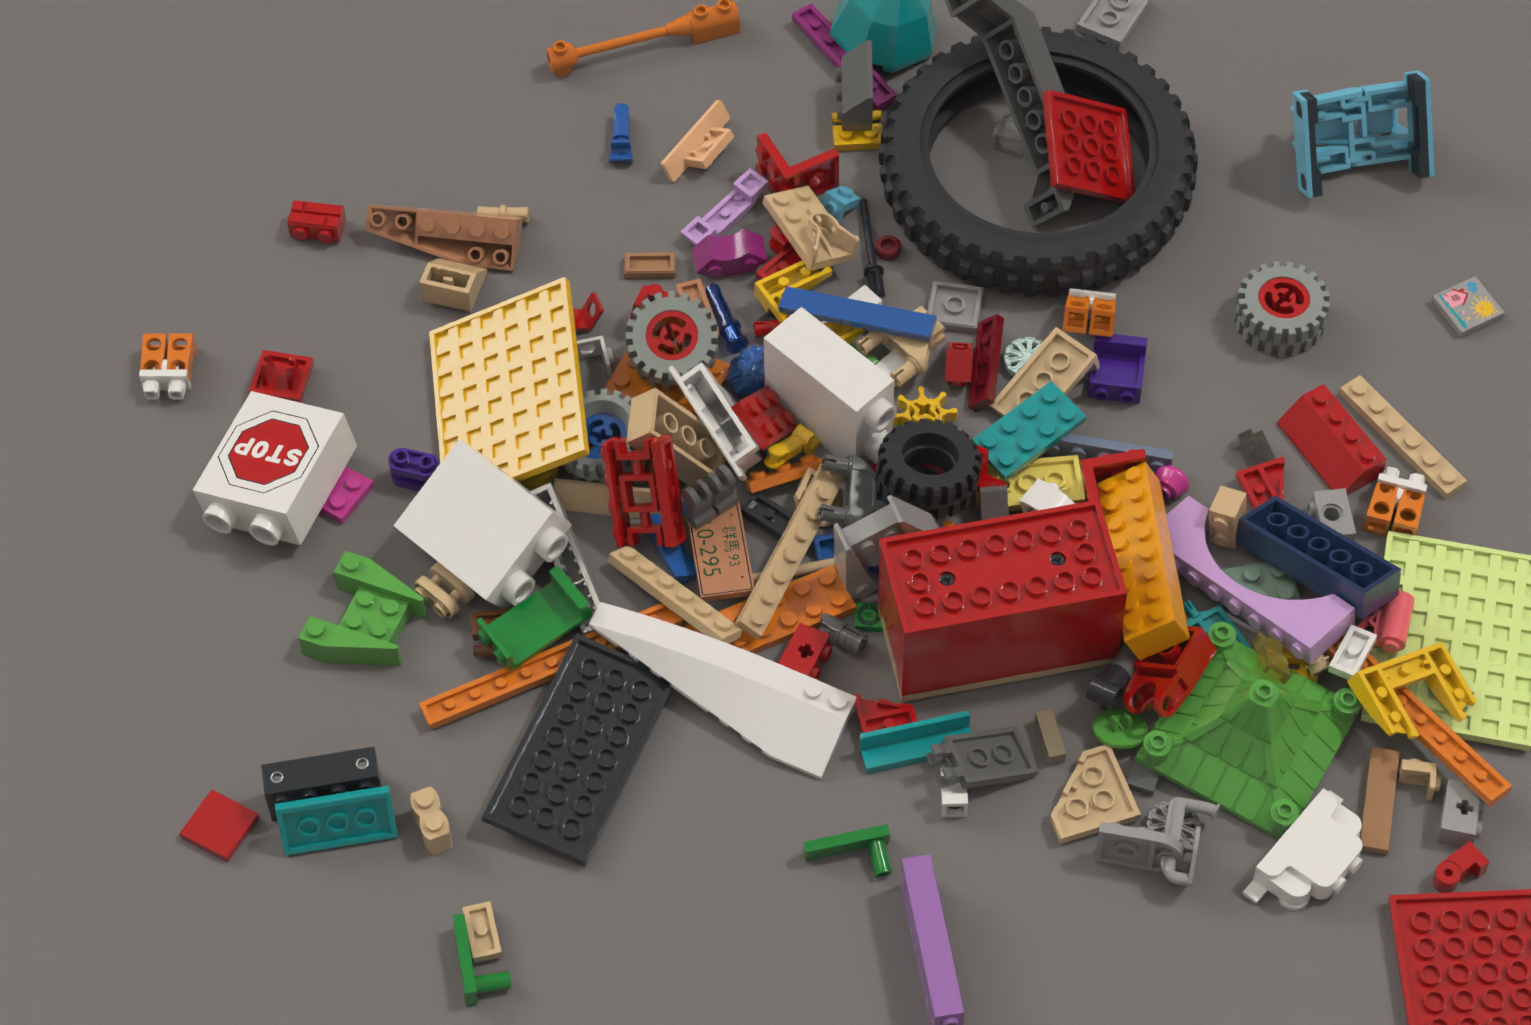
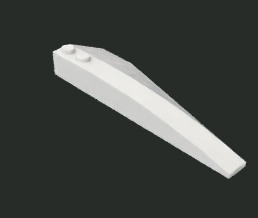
(765, 702)

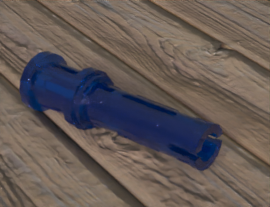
(728, 326)

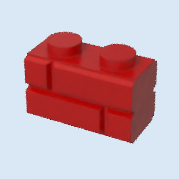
(316, 221)

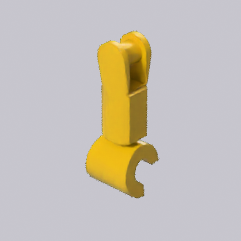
(798, 441)

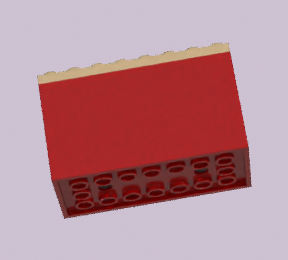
(1000, 600)

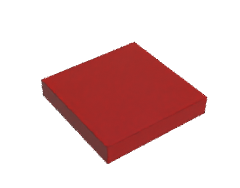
(219, 825)

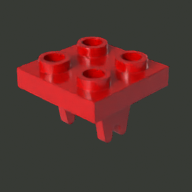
(282, 375)

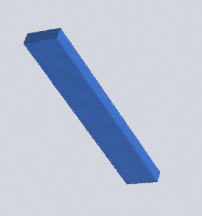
(859, 313)

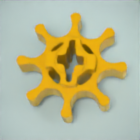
(924, 408)

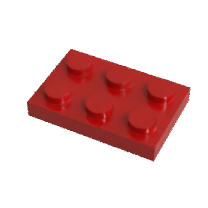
(765, 417)

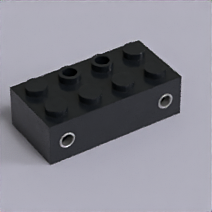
(320, 776)

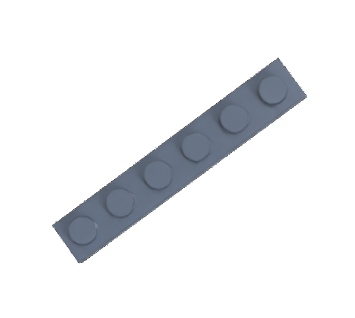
(1092, 447)

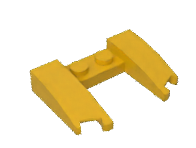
(771, 289)
(1433, 664)

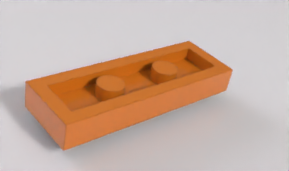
(786, 472)

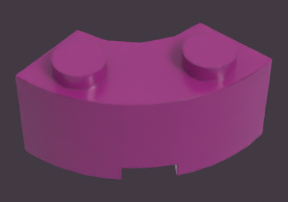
(729, 254)

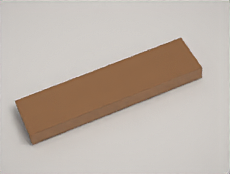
(1379, 800)

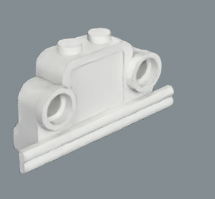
(714, 409)
(1311, 855)

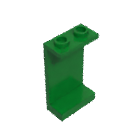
(536, 621)

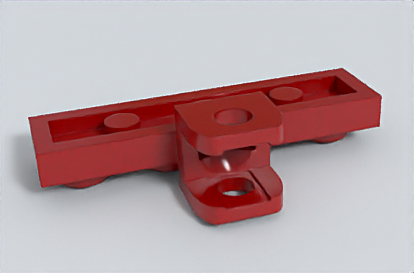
(784, 253)

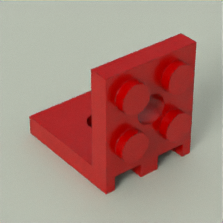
(818, 172)
(1105, 466)

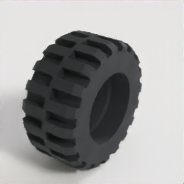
(934, 445)

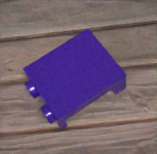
(1120, 368)

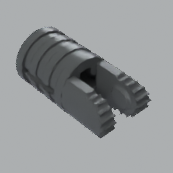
(843, 634)

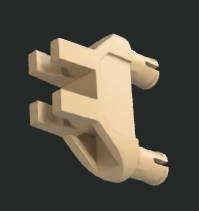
(913, 351)

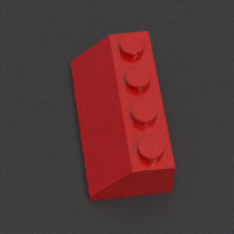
(1332, 441)

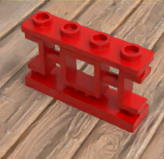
(663, 491)

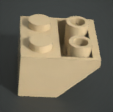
(451, 284)

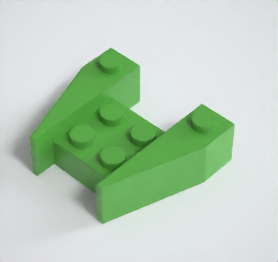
(371, 621)

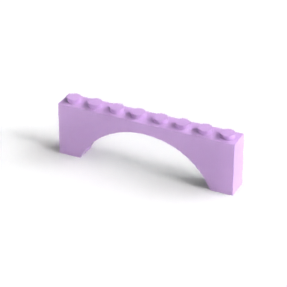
(1299, 625)

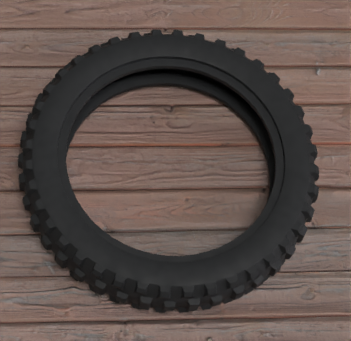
(1034, 259)

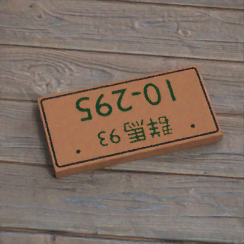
(722, 557)

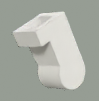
(953, 797)

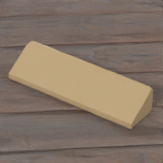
(593, 497)

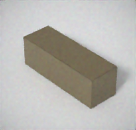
(1050, 737)

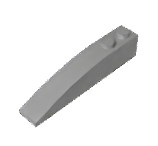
(571, 559)

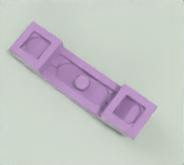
(729, 210)

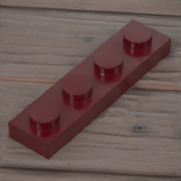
(986, 362)

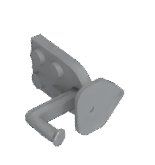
(1153, 849)

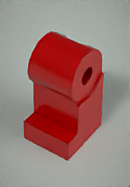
(1458, 866)

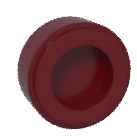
(888, 248)

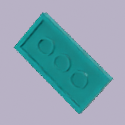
(1029, 430)
(336, 820)

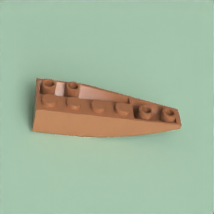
(451, 235)

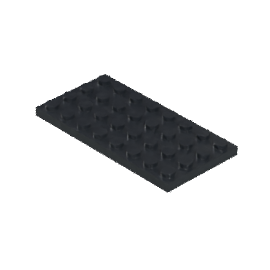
(579, 750)

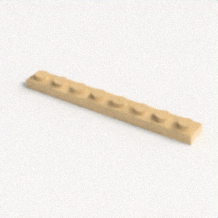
(788, 553)

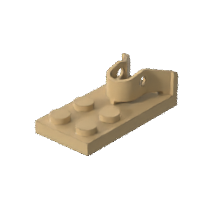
(811, 229)
(1055, 360)

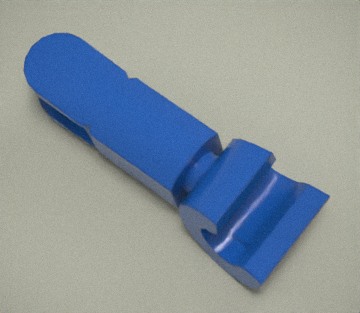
(620, 144)

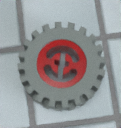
(1297, 322)
(646, 350)

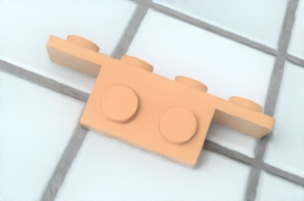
(701, 143)

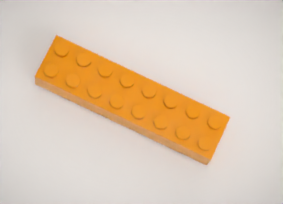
(1144, 551)

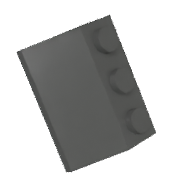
(856, 88)

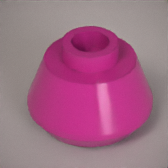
(1172, 482)

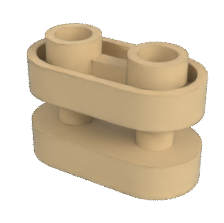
(442, 602)

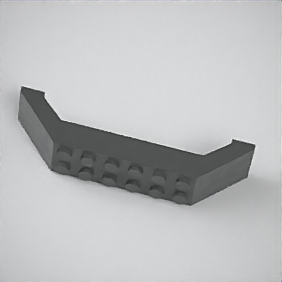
(1024, 74)

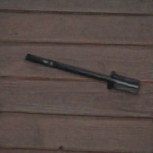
(873, 271)

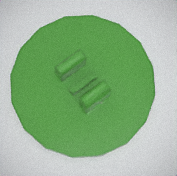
(1120, 729)

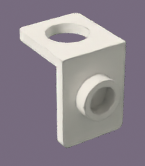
(599, 349)

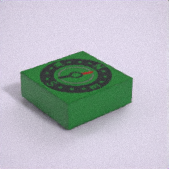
(867, 617)

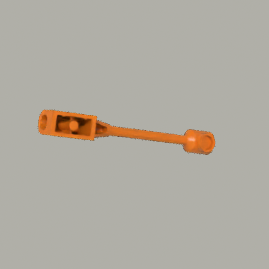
(701, 24)

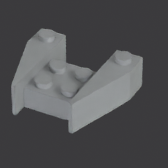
(858, 544)

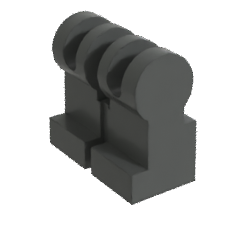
(709, 498)

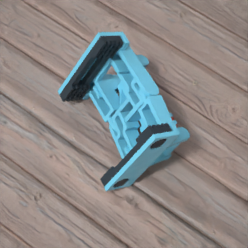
(1374, 107)

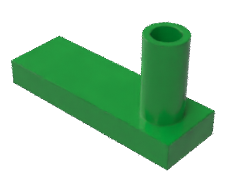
(871, 838)
(474, 984)

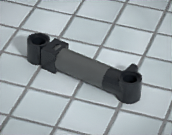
(1109, 685)

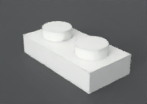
(1352, 652)

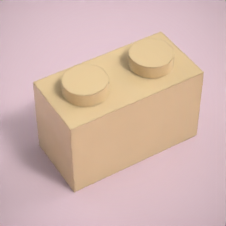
(1224, 516)

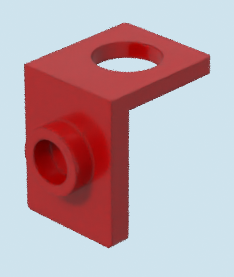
(583, 318)

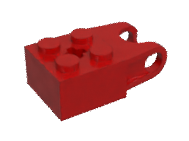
(1169, 674)

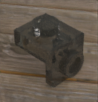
(1253, 447)

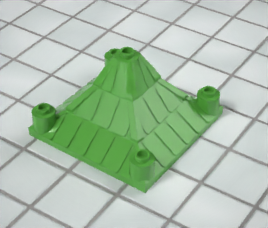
(1250, 737)

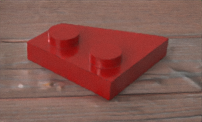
(1262, 481)
(882, 714)

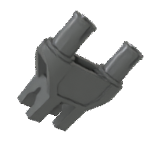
(859, 490)

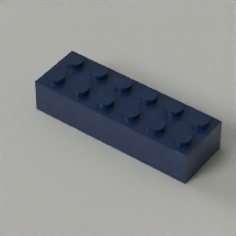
(1318, 556)

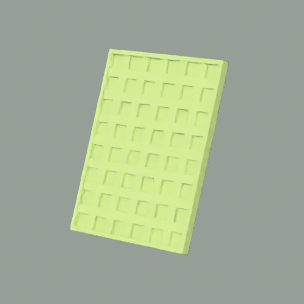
(1482, 613)

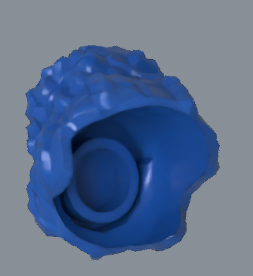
(747, 371)

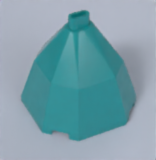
(899, 30)

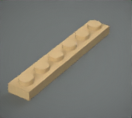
(1403, 437)
(674, 595)

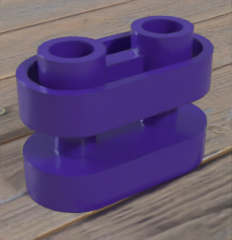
(411, 468)

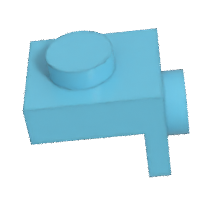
(839, 201)

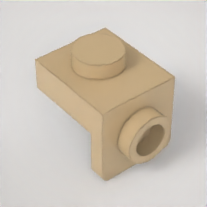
(1420, 773)

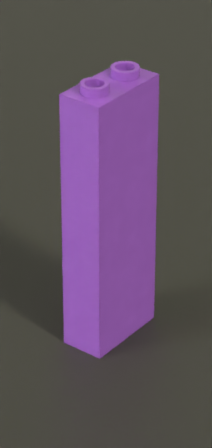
(931, 942)

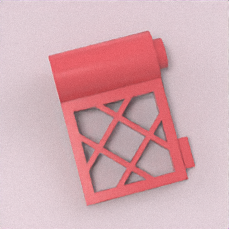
(1392, 622)

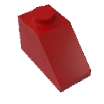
(958, 363)

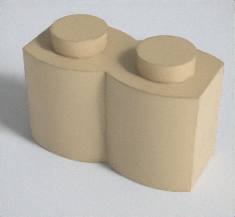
(431, 821)

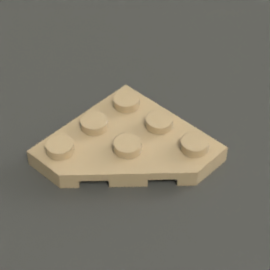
(1092, 796)

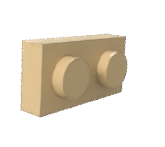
(482, 932)

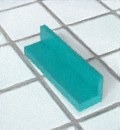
(908, 742)

